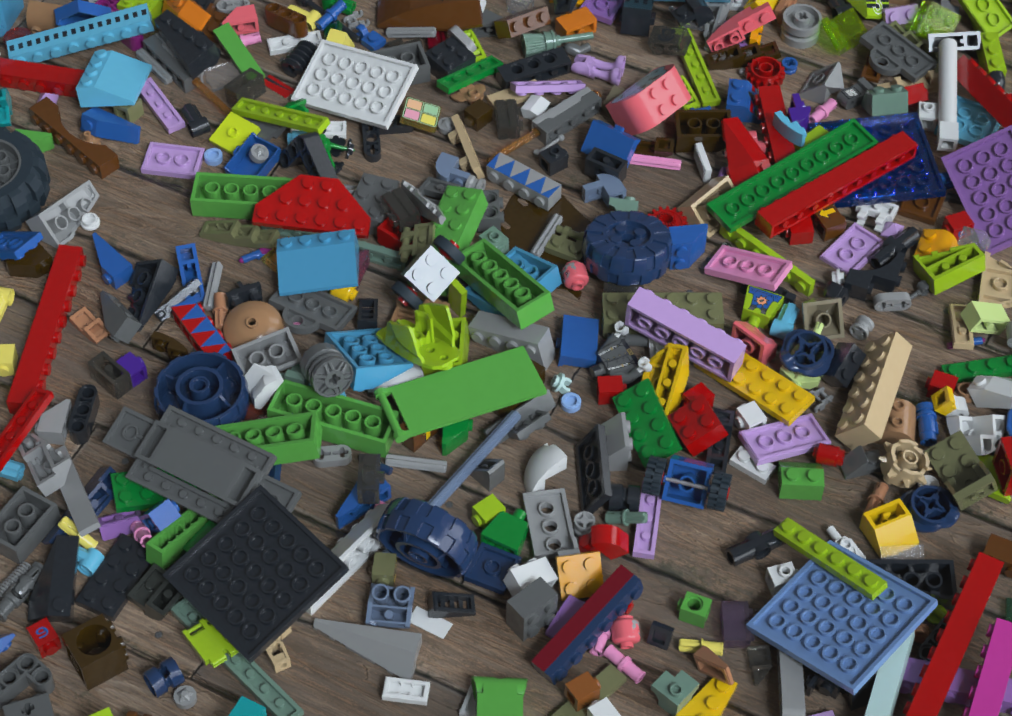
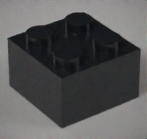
(449, 57)

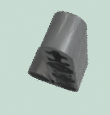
(24, 678)

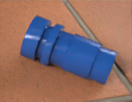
(927, 423)

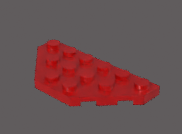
(312, 206)

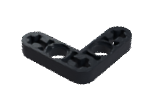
(376, 132)

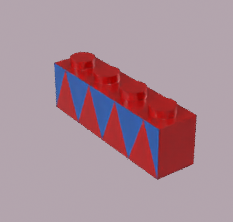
(200, 328)

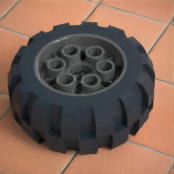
(22, 179)

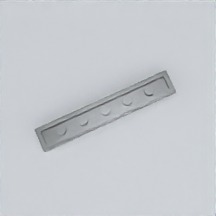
(78, 500)

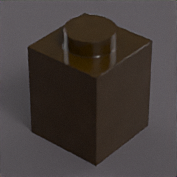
(478, 115)

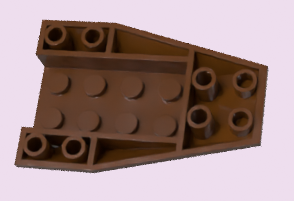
(430, 13)

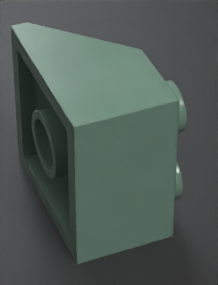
(886, 101)

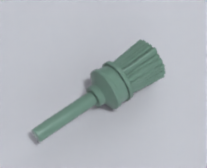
(541, 42)

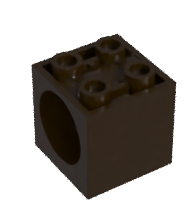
(91, 635)

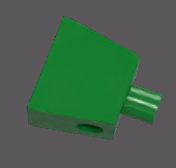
(507, 531)

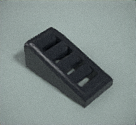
(367, 317)
(450, 611)

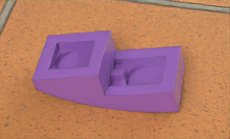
(564, 614)

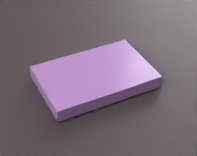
(172, 160)
(851, 249)

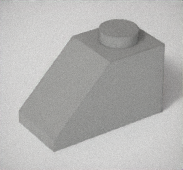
(54, 423)

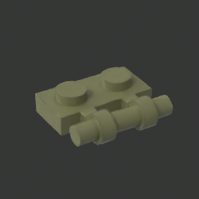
(422, 235)
(563, 247)

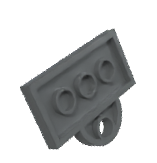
(896, 53)
(313, 311)

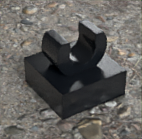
(660, 635)

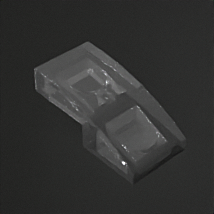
(911, 551)

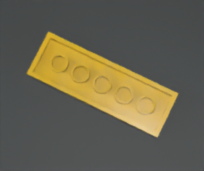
(768, 389)

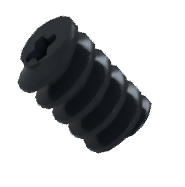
(298, 58)

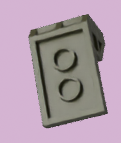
(961, 470)

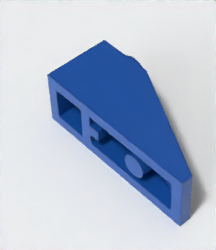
(109, 126)
(114, 266)
(189, 268)
(352, 510)

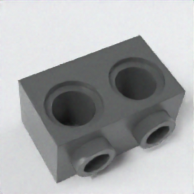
(492, 214)

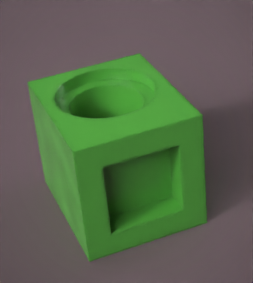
(694, 617)

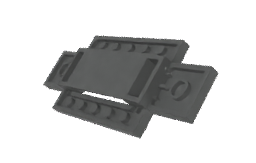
(197, 455)

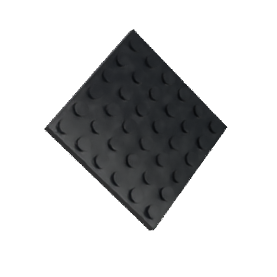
(255, 573)

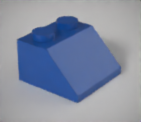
(687, 244)

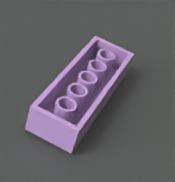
(669, 324)

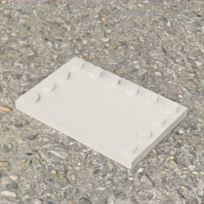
(355, 84)

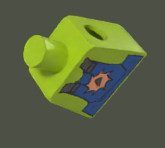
(761, 307)

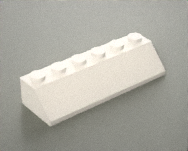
(355, 549)

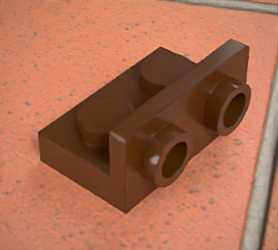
(214, 22)

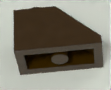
(33, 265)

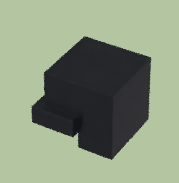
(637, 17)

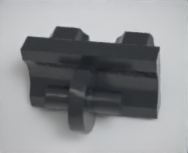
(244, 293)

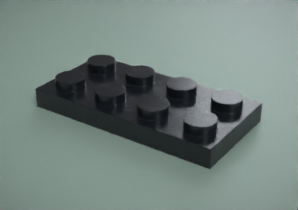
(593, 470)
(114, 578)

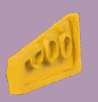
(709, 700)

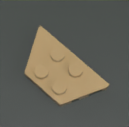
(996, 282)

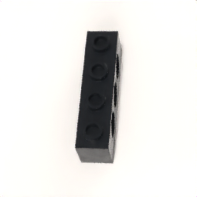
(539, 67)

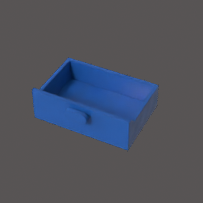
(78, 11)
(610, 139)
(243, 165)
(578, 341)

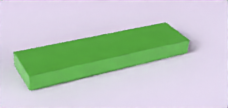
(235, 49)

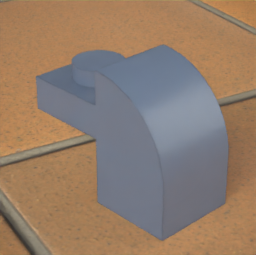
(448, 169)
(604, 187)

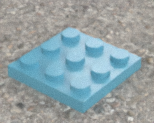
(973, 121)

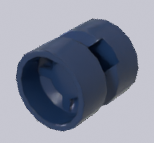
(155, 678)

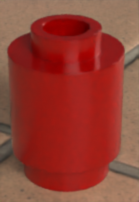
(829, 455)

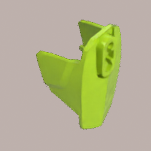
(427, 341)

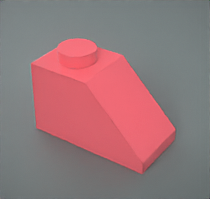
(243, 20)

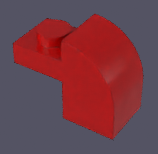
(607, 539)

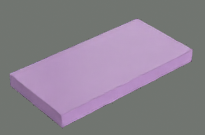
(780, 441)

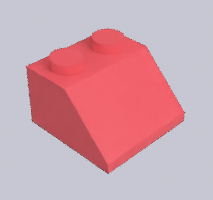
(757, 343)

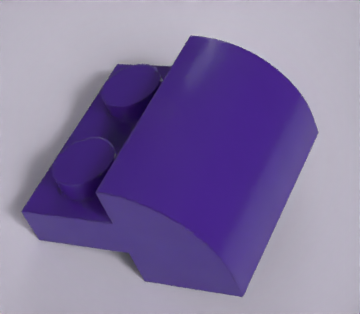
(798, 111)

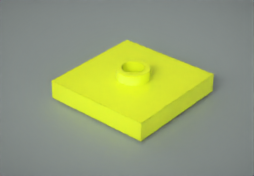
(233, 132)

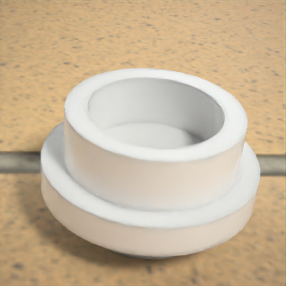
(90, 221)
(838, 277)

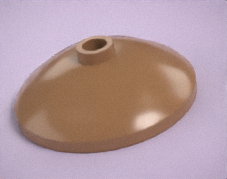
(237, 327)

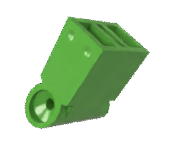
(498, 695)

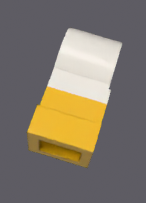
(950, 404)

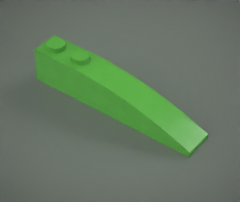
(168, 544)

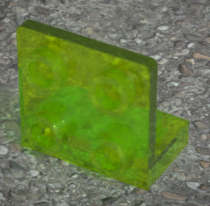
(934, 19)
(844, 30)

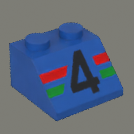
(741, 101)

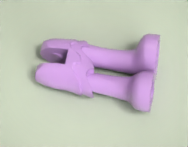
(590, 66)

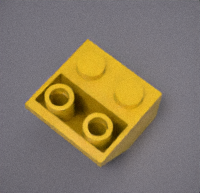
(889, 526)

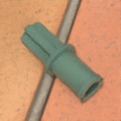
(626, 517)

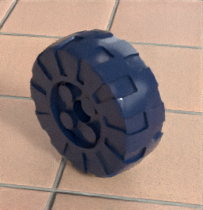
(627, 248)
(203, 387)
(427, 537)

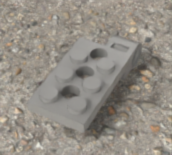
(559, 518)

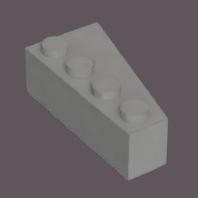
(502, 335)

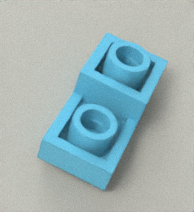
(791, 131)

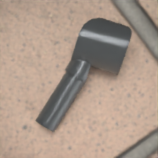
(923, 289)

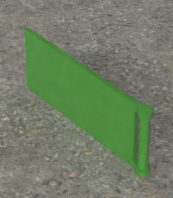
(461, 392)

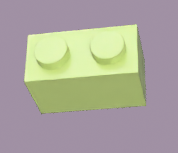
(985, 317)

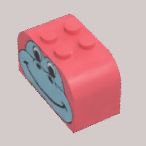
(649, 100)

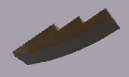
(737, 57)

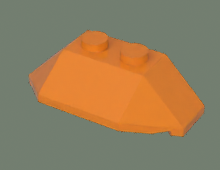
(188, 11)

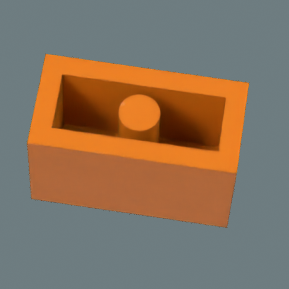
(576, 22)

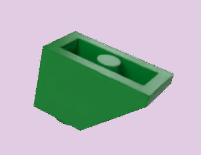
(455, 435)

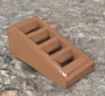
(712, 665)

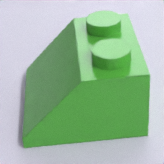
(800, 480)

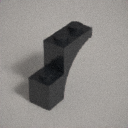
(884, 279)

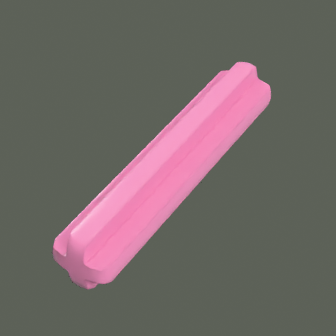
(655, 161)

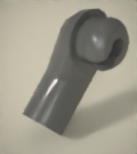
(574, 49)

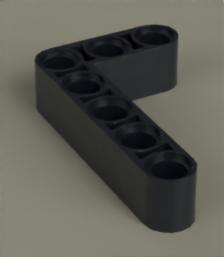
(311, 151)

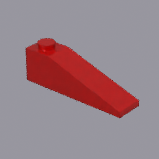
(742, 152)

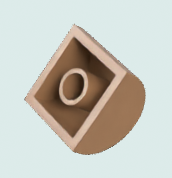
(41, 16)
(900, 423)

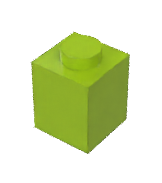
(486, 511)

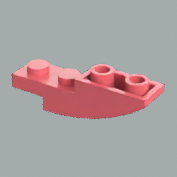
(739, 25)

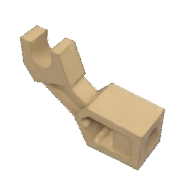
(282, 660)

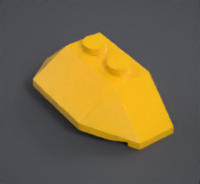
(669, 375)

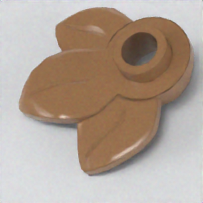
(469, 93)

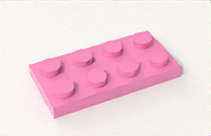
(748, 267)

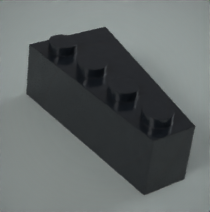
(186, 43)

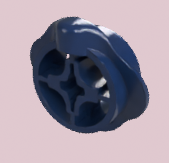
(801, 338)
(931, 508)

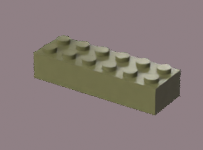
(699, 304)

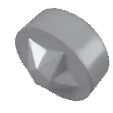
(446, 125)
(258, 153)
(185, 697)

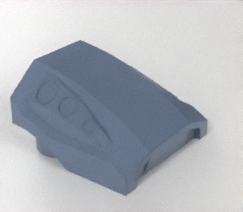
(390, 606)

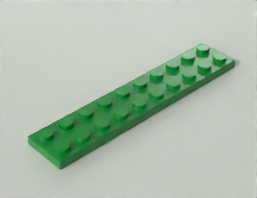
(833, 149)

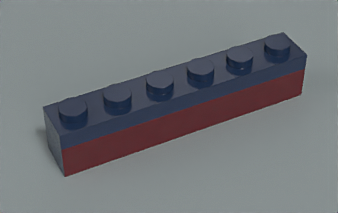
(587, 625)

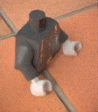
(618, 359)

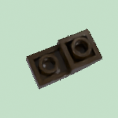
(167, 344)

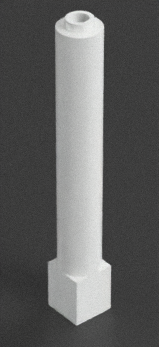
(947, 96)

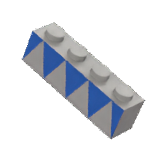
(523, 181)

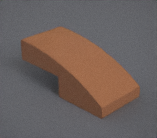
(89, 326)

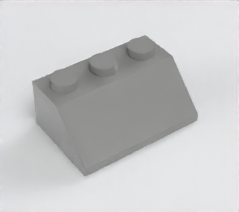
(273, 349)

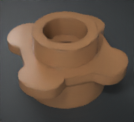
(961, 390)

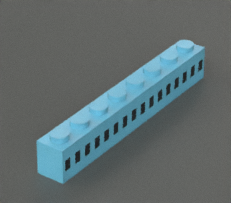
(82, 35)

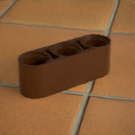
(286, 20)

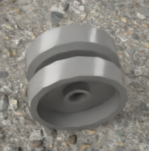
(800, 26)

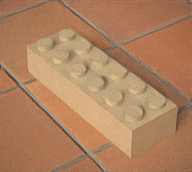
(873, 391)

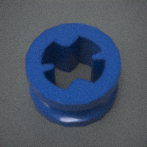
(789, 70)

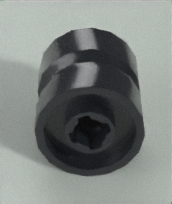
(624, 497)

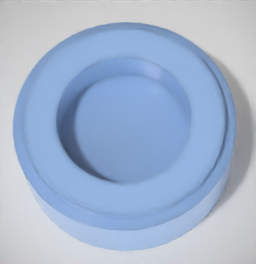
(213, 156)
(570, 402)

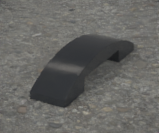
(718, 452)

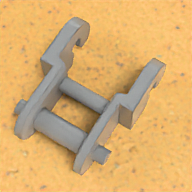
(353, 17)
(828, 399)

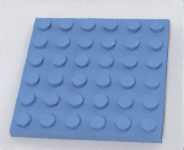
(836, 626)

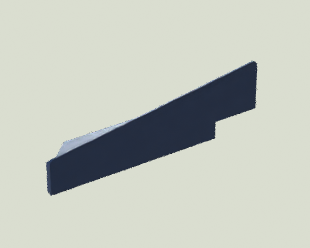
(99, 493)

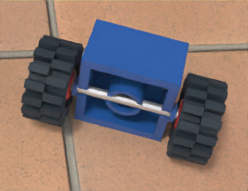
(687, 482)

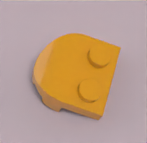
(935, 240)

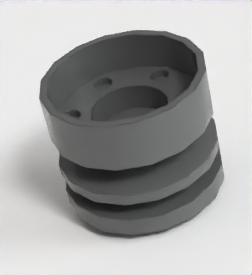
(326, 370)

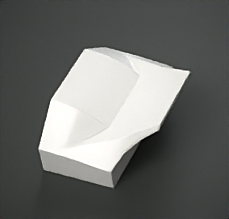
(262, 383)

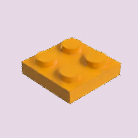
(579, 574)

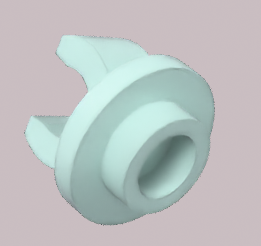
(560, 382)

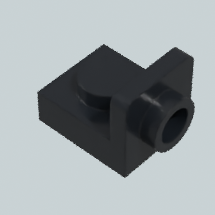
(824, 685)

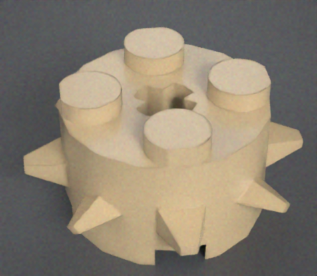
(904, 464)

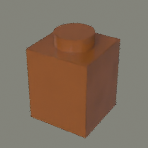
(582, 691)

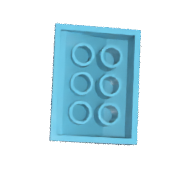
(112, 80)

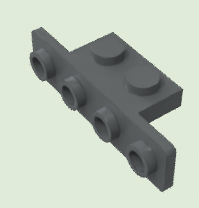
(533, 417)

